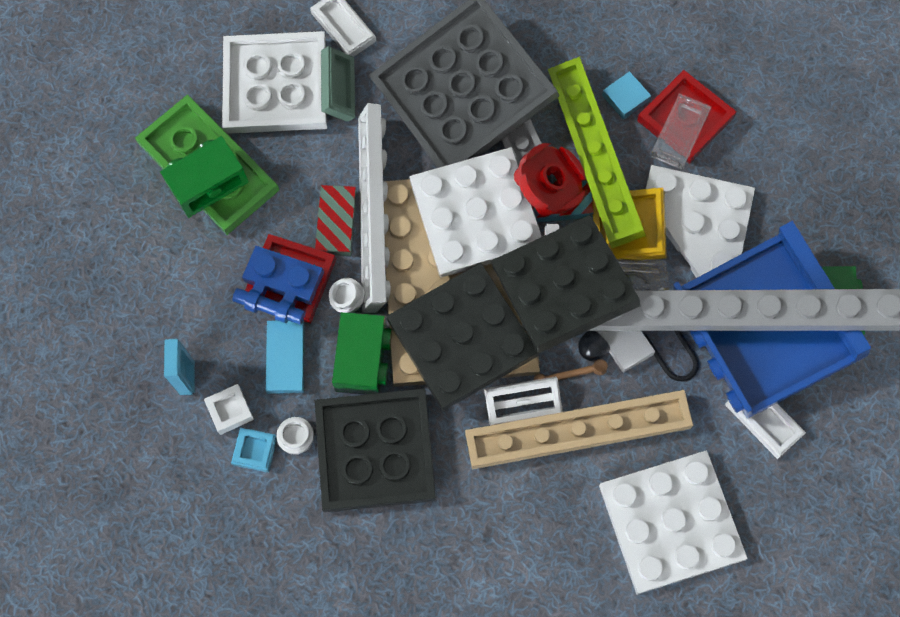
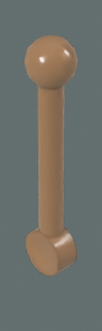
(599, 368)

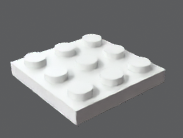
(272, 82)
(474, 211)
(672, 522)

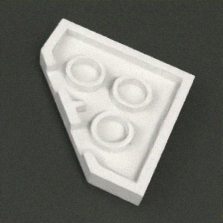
(703, 216)

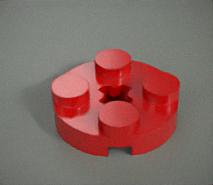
(537, 189)

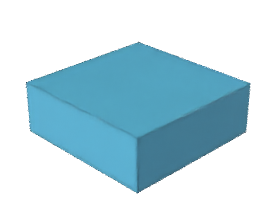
(626, 95)
(254, 450)

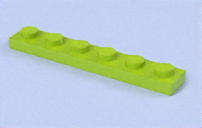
(596, 153)

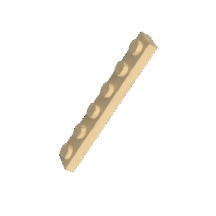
(578, 429)

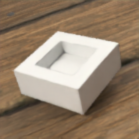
(228, 409)

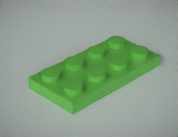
(181, 133)

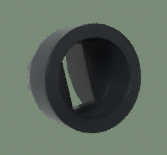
(592, 346)

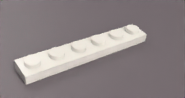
(372, 217)

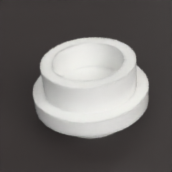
(346, 295)
(295, 435)

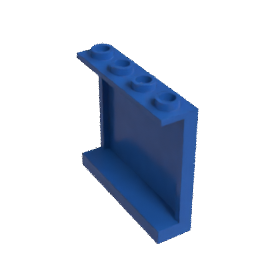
(773, 364)

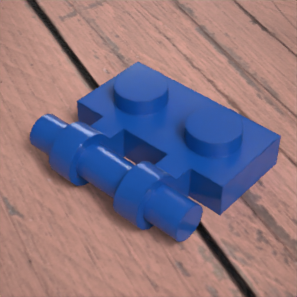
(280, 275)

